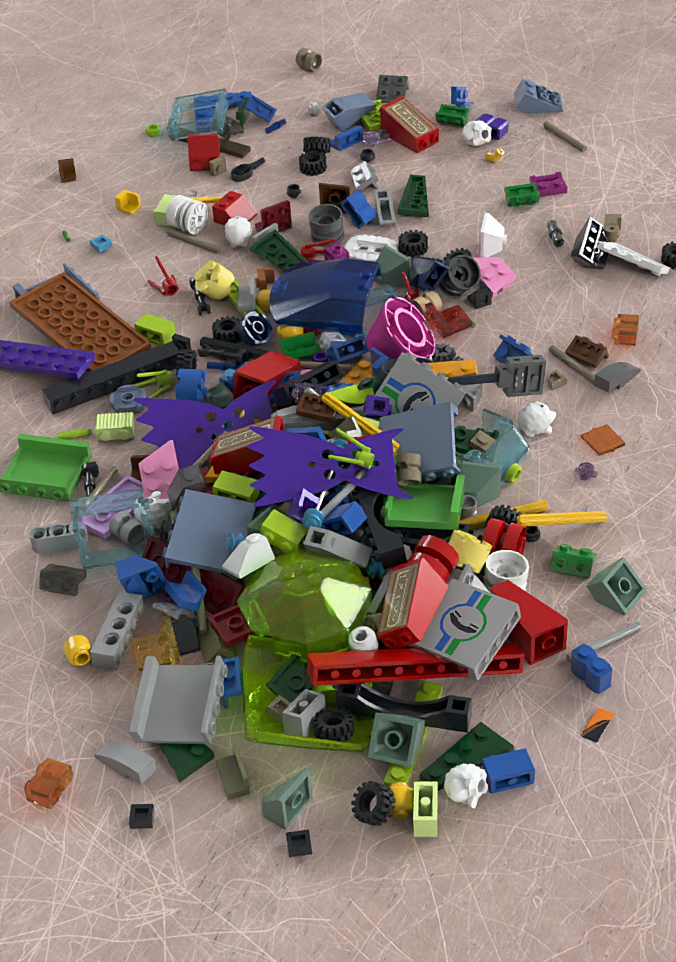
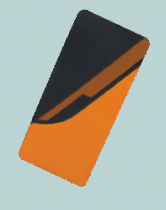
(597, 724)

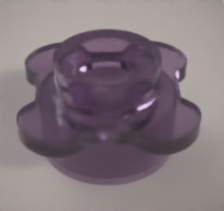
(586, 471)

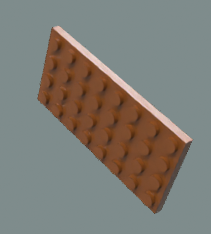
(79, 321)

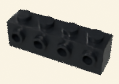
(324, 374)

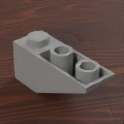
(338, 546)

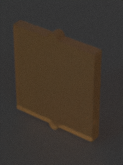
(602, 440)

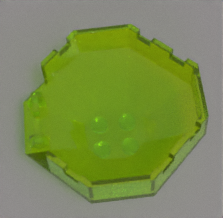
(306, 602)

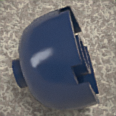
(255, 329)

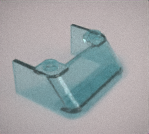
(505, 451)

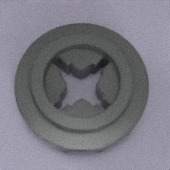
(440, 356)

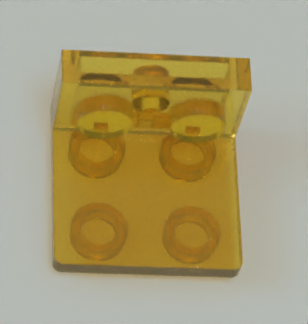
(159, 644)

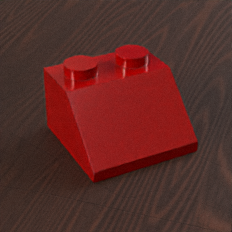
(202, 150)
(231, 206)

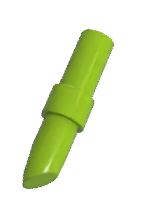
(73, 434)

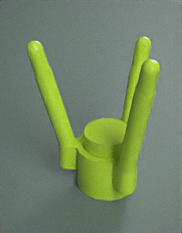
(163, 378)
(363, 459)

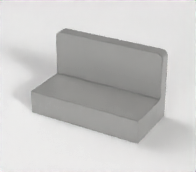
(247, 297)

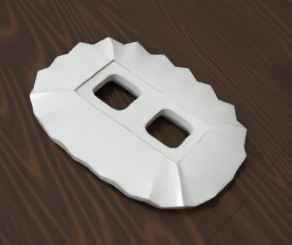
(370, 242)

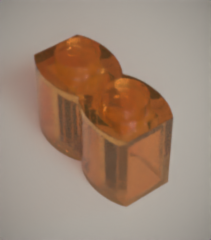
(625, 329)
(48, 783)

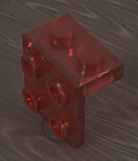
(447, 321)

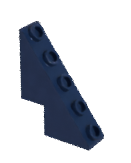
(427, 272)

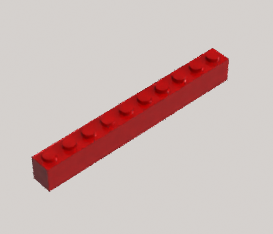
(401, 665)

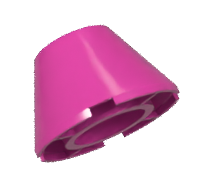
(400, 330)

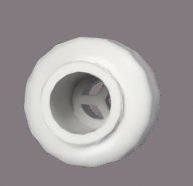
(363, 639)

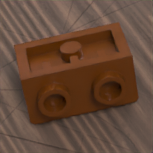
(587, 351)
(313, 407)

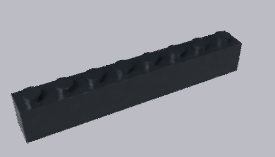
(109, 378)

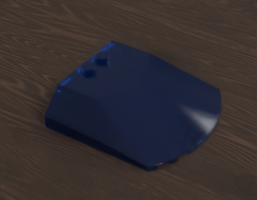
(324, 294)

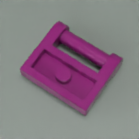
(549, 184)

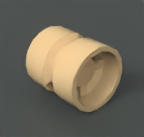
(430, 296)

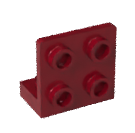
(279, 214)

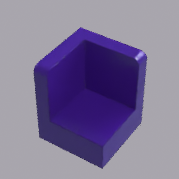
(301, 502)

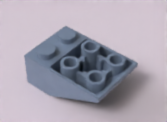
(536, 98)
(347, 109)

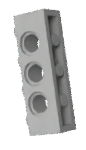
(117, 630)

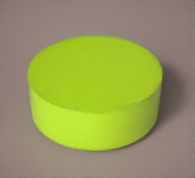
(152, 130)
(513, 473)

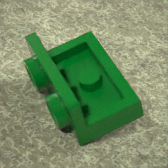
(452, 115)
(521, 194)
(299, 346)
(573, 561)

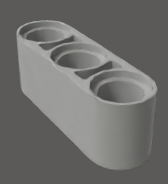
(54, 538)

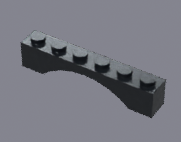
(387, 545)
(444, 713)

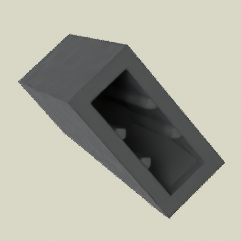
(186, 478)

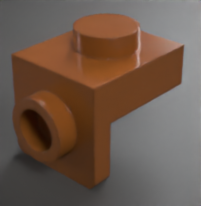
(265, 275)

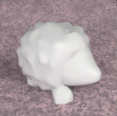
(476, 133)
(238, 231)
(536, 419)
(159, 509)
(465, 784)

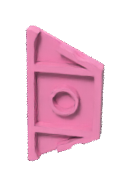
(495, 273)
(159, 470)

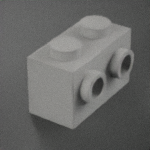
(300, 713)

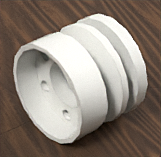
(187, 214)
(505, 566)

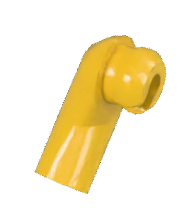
(494, 157)

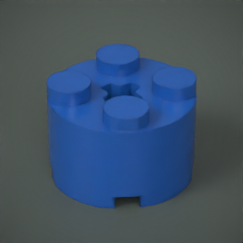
(191, 385)

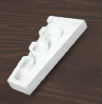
(633, 257)

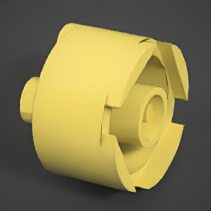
(214, 280)
(470, 550)

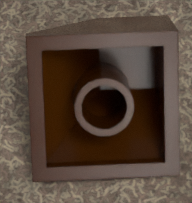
(334, 194)

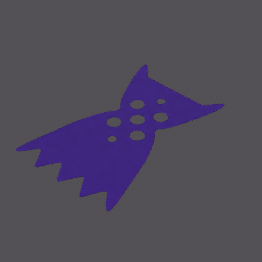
(180, 418)
(288, 470)

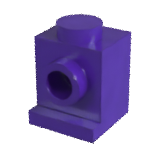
(375, 401)

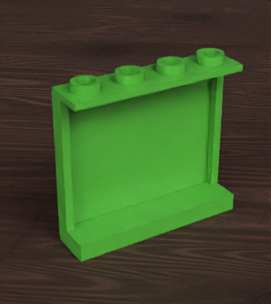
(45, 467)
(430, 508)

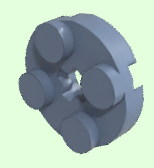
(121, 404)

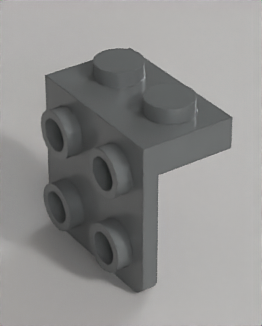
(391, 87)

